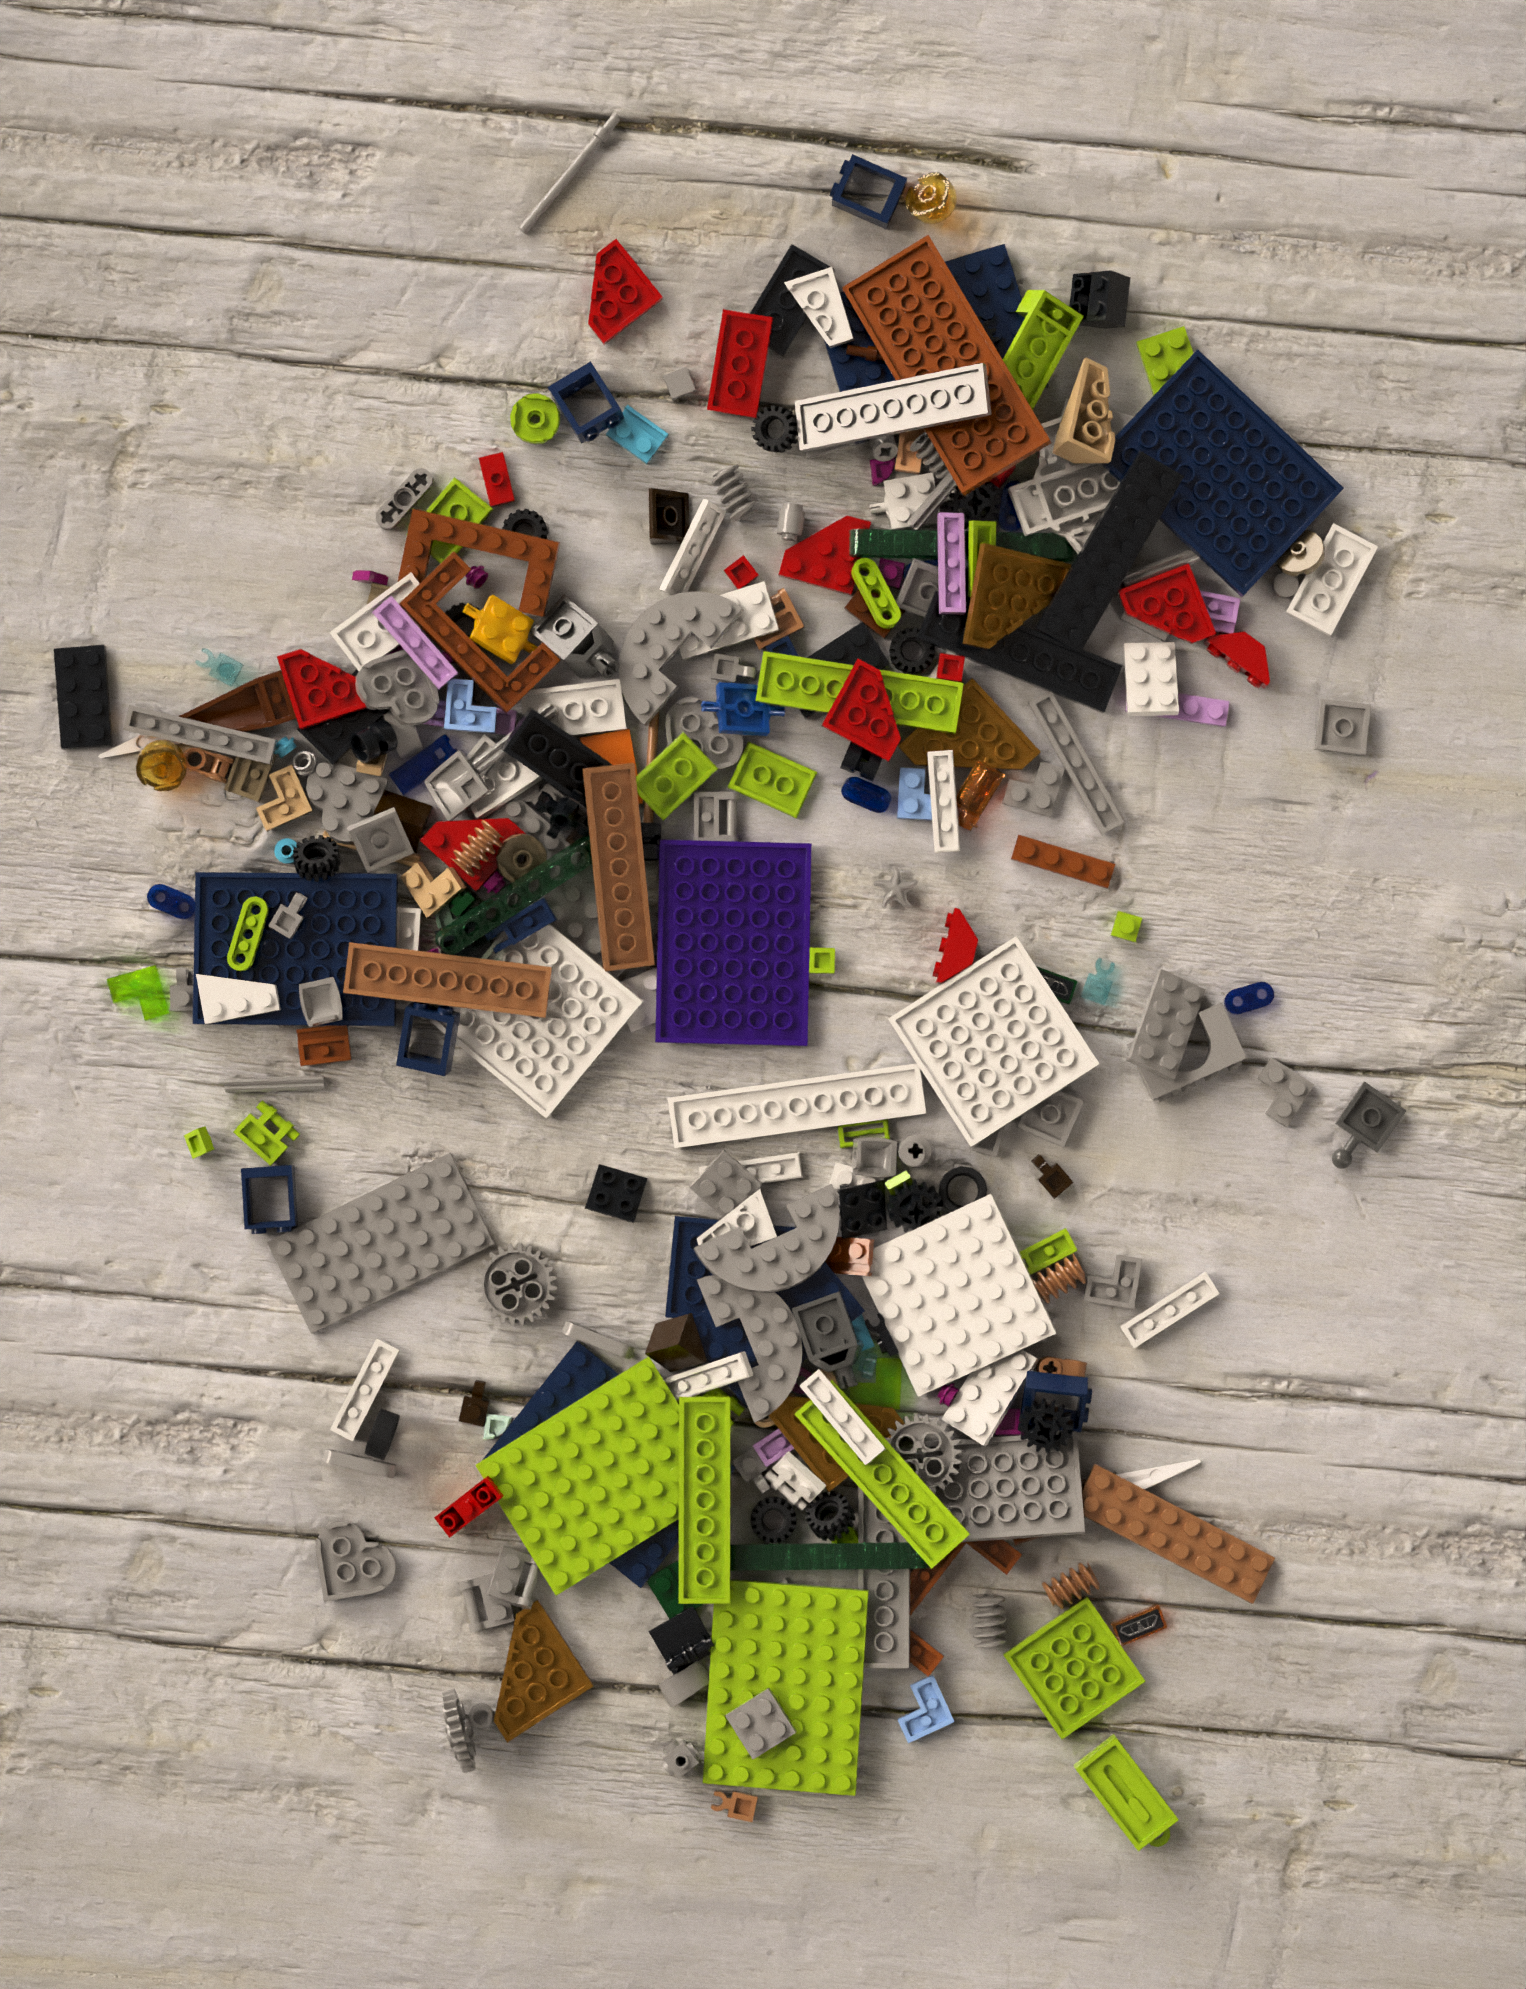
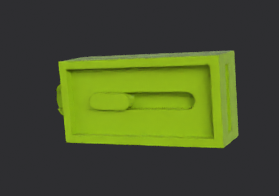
(1127, 1794)

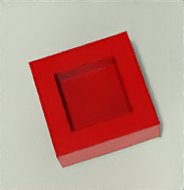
(741, 573)
(950, 667)

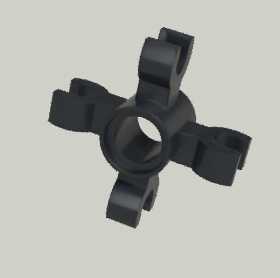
(563, 813)

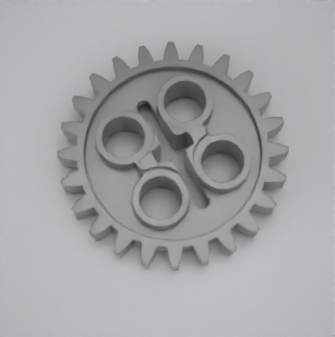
(507, 1263)
(917, 1431)
(459, 1730)

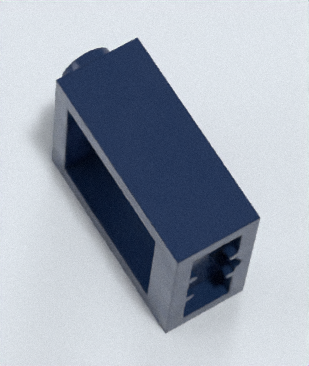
(881, 220)
(576, 381)
(423, 1062)
(261, 1172)
(1061, 1385)

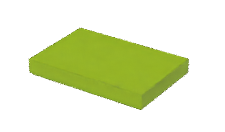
(459, 503)
(674, 776)
(772, 780)

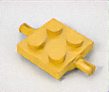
(501, 629)

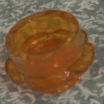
(967, 820)

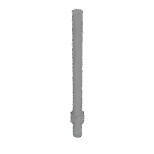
(601, 135)

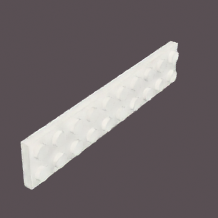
(796, 1105)

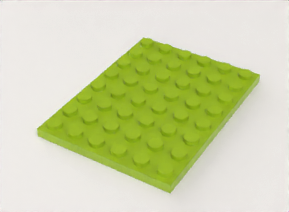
(593, 1476)
(812, 1657)

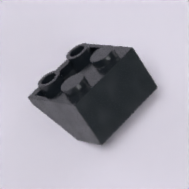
(1100, 298)

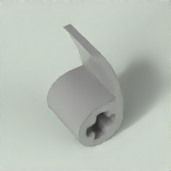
(407, 737)
(685, 1683)

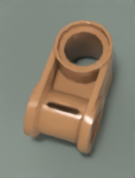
(210, 764)
(1063, 1366)

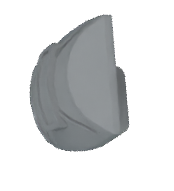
(320, 1001)
(874, 1157)

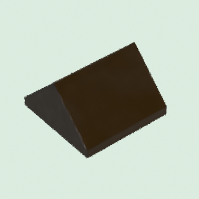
(668, 516)
(411, 813)
(676, 1344)

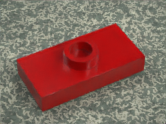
(496, 479)

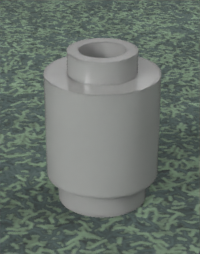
(791, 521)

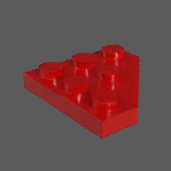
(618, 292)
(824, 557)
(1170, 604)
(318, 688)
(864, 712)
(447, 836)

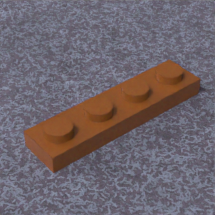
(1063, 861)

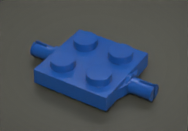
(738, 710)

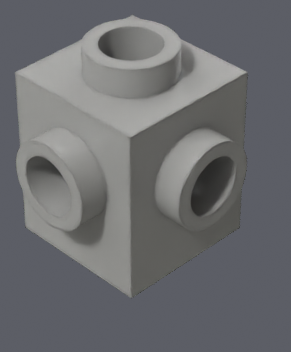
(685, 1750)

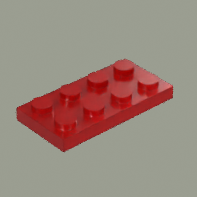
(740, 363)

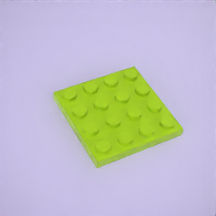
(1074, 1667)

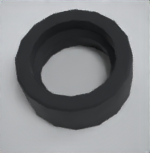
(959, 1171)
(382, 1434)

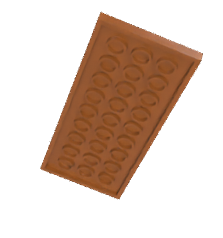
(929, 327)

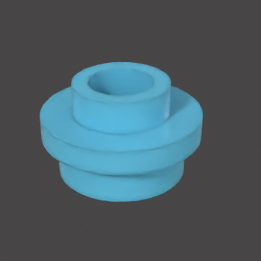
(284, 746)
(287, 859)

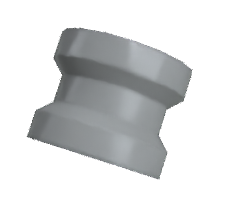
(884, 448)

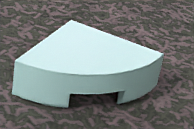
(496, 1425)

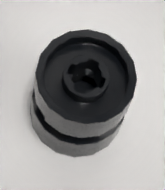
(373, 741)
(853, 763)
(650, 835)

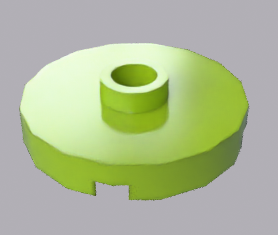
(530, 406)

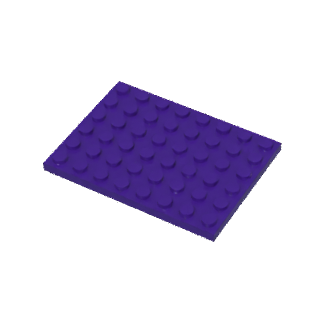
(733, 943)

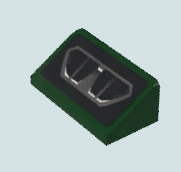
(1060, 985)

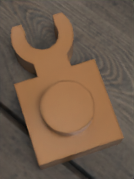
(740, 1805)

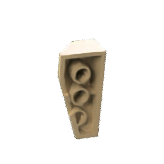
(1086, 423)

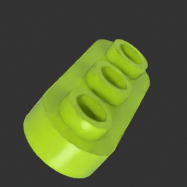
(875, 583)
(240, 943)

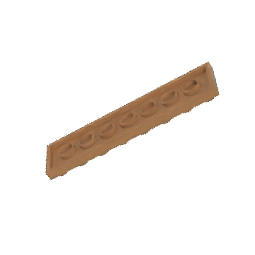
(618, 866)
(447, 980)
(1174, 1534)

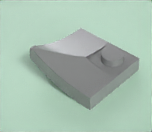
(456, 785)

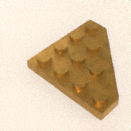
(1008, 591)
(981, 735)
(811, 1450)
(538, 1674)

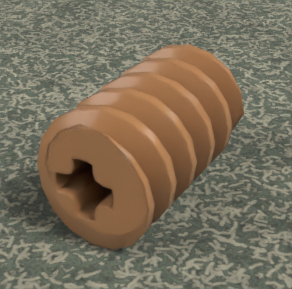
(477, 848)
(1059, 1279)
(1071, 1585)

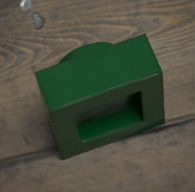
(462, 904)

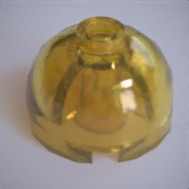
(931, 198)
(161, 765)

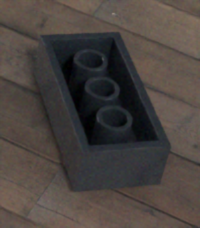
(551, 753)

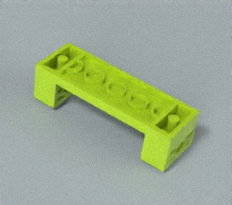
(1040, 341)

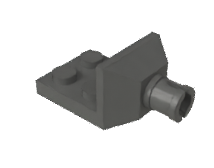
(576, 639)
(829, 1337)

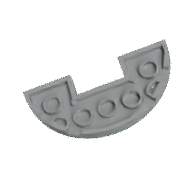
(657, 638)
(782, 1260)
(772, 1338)

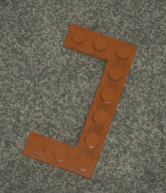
(538, 551)
(502, 689)
(923, 1579)

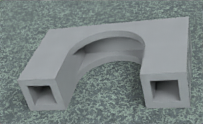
(1222, 1053)

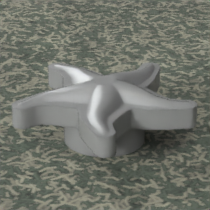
(895, 889)

